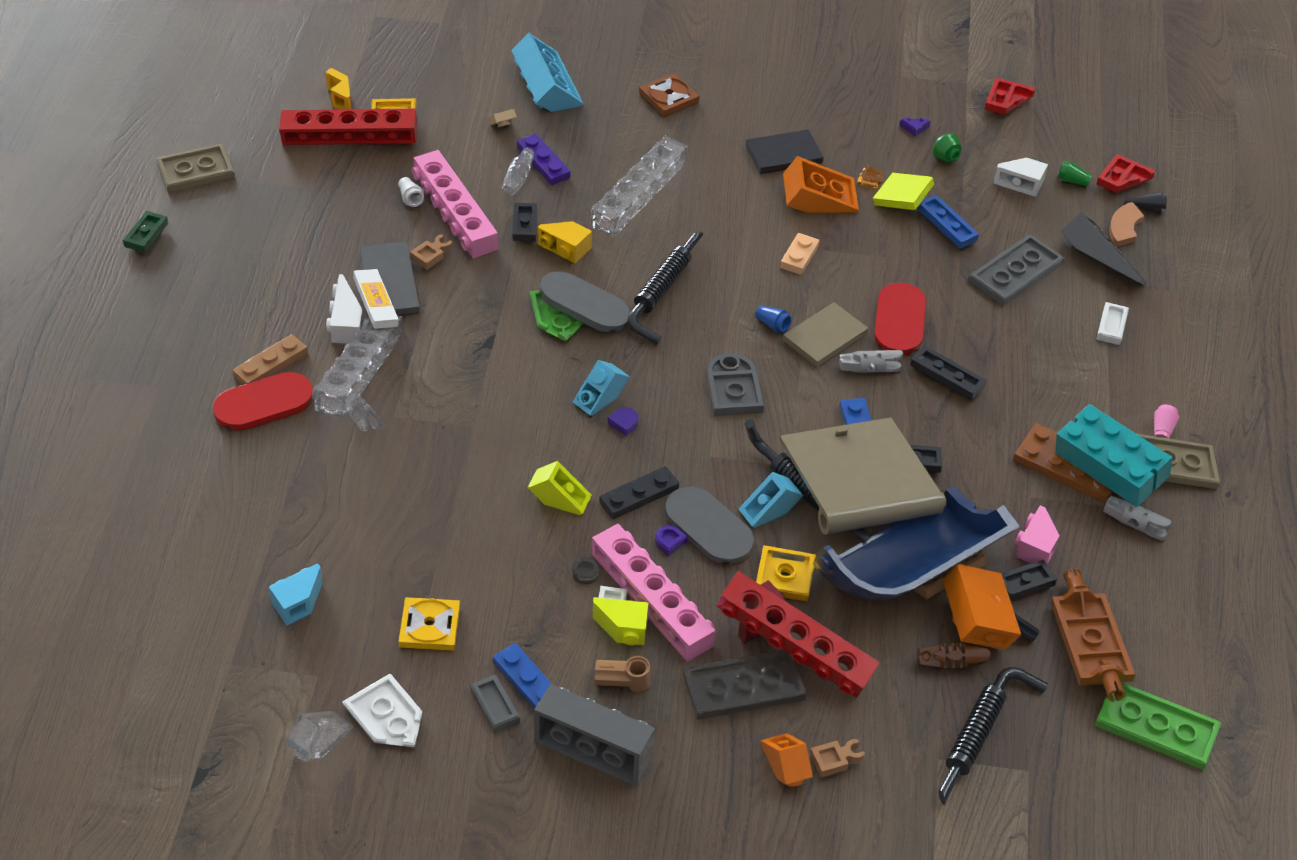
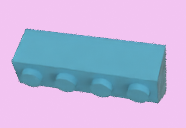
(545, 75)

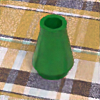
(1073, 174)

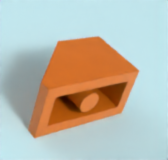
(788, 759)

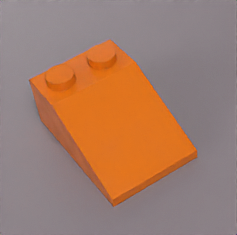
(819, 188)

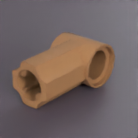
(623, 673)

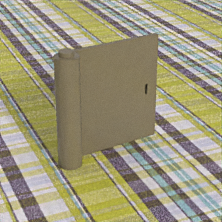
(863, 475)

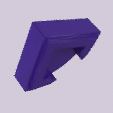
(914, 126)

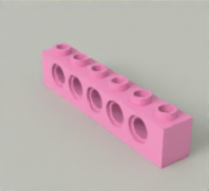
(455, 204)
(648, 583)

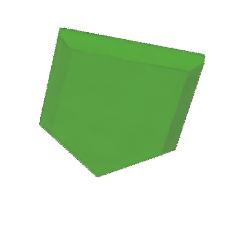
(553, 320)

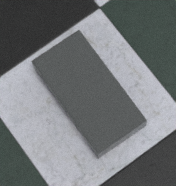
(495, 703)

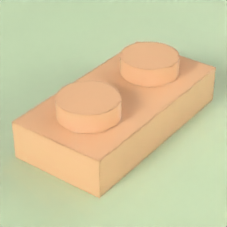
(799, 253)

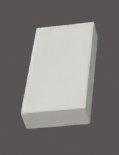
(1112, 323)

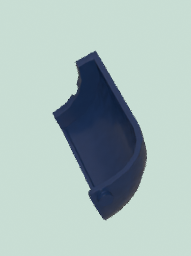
(914, 550)

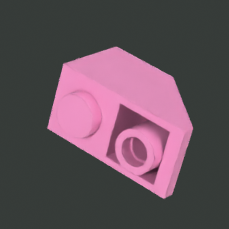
(1039, 538)

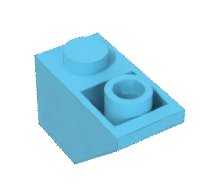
(600, 387)
(297, 594)

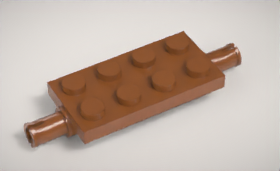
(1092, 637)

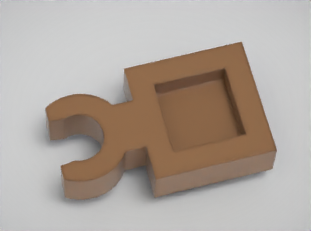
(431, 253)
(833, 759)

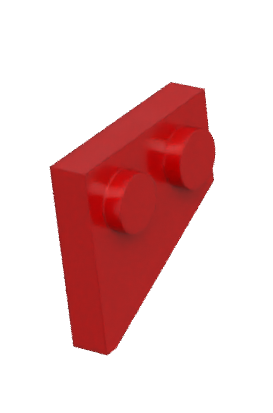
(1007, 96)
(1124, 174)

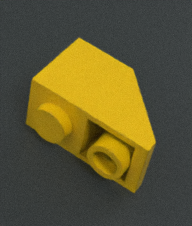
(565, 239)

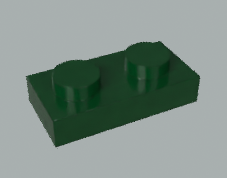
(145, 231)

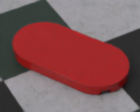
(900, 318)
(263, 401)

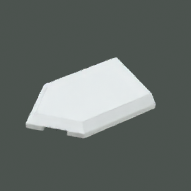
(386, 713)

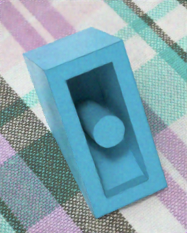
(770, 500)

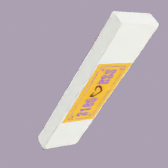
(375, 299)

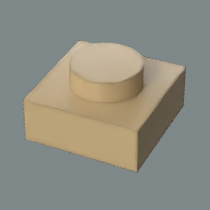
(502, 118)

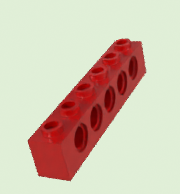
(348, 126)
(792, 620)

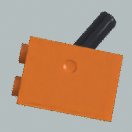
(984, 608)

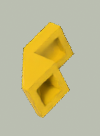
(339, 88)

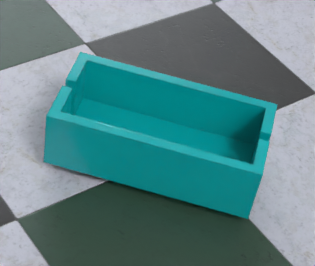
(1113, 455)

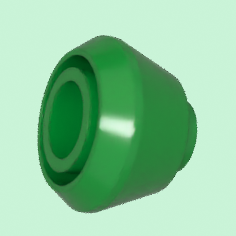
(947, 147)

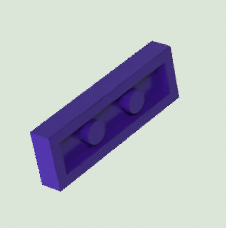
(545, 160)

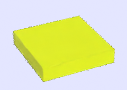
(903, 191)

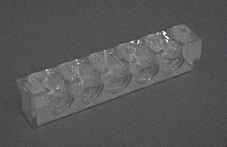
(638, 186)
(355, 368)

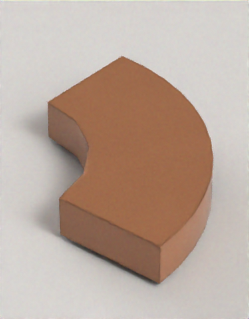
(1123, 224)

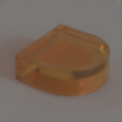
(871, 177)

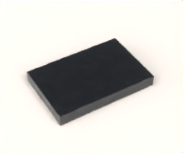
(780, 150)

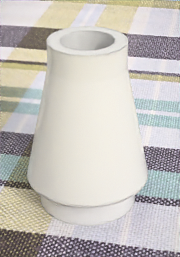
(411, 193)

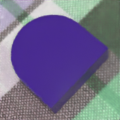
(624, 420)
(670, 539)

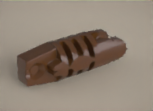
(952, 655)

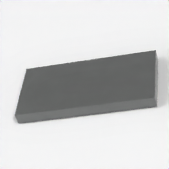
(1016, 269)
(396, 272)

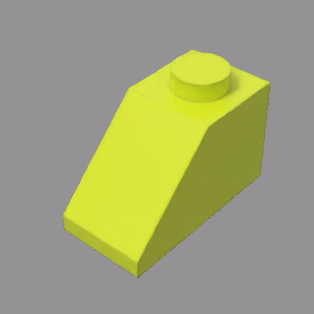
(559, 489)
(622, 619)

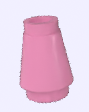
(1165, 421)

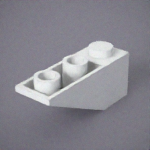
(345, 312)

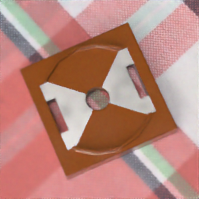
(669, 94)

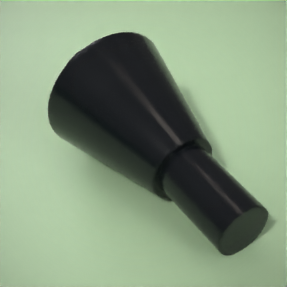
(1153, 201)

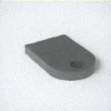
(734, 388)

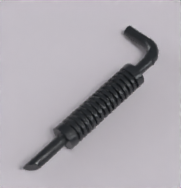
(659, 284)
(784, 466)
(980, 724)

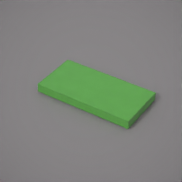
(1160, 726)

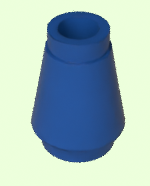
(775, 318)

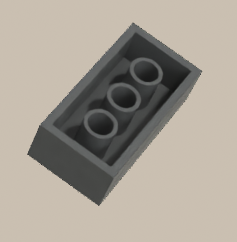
(594, 734)

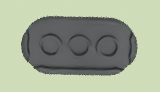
(584, 301)
(709, 525)

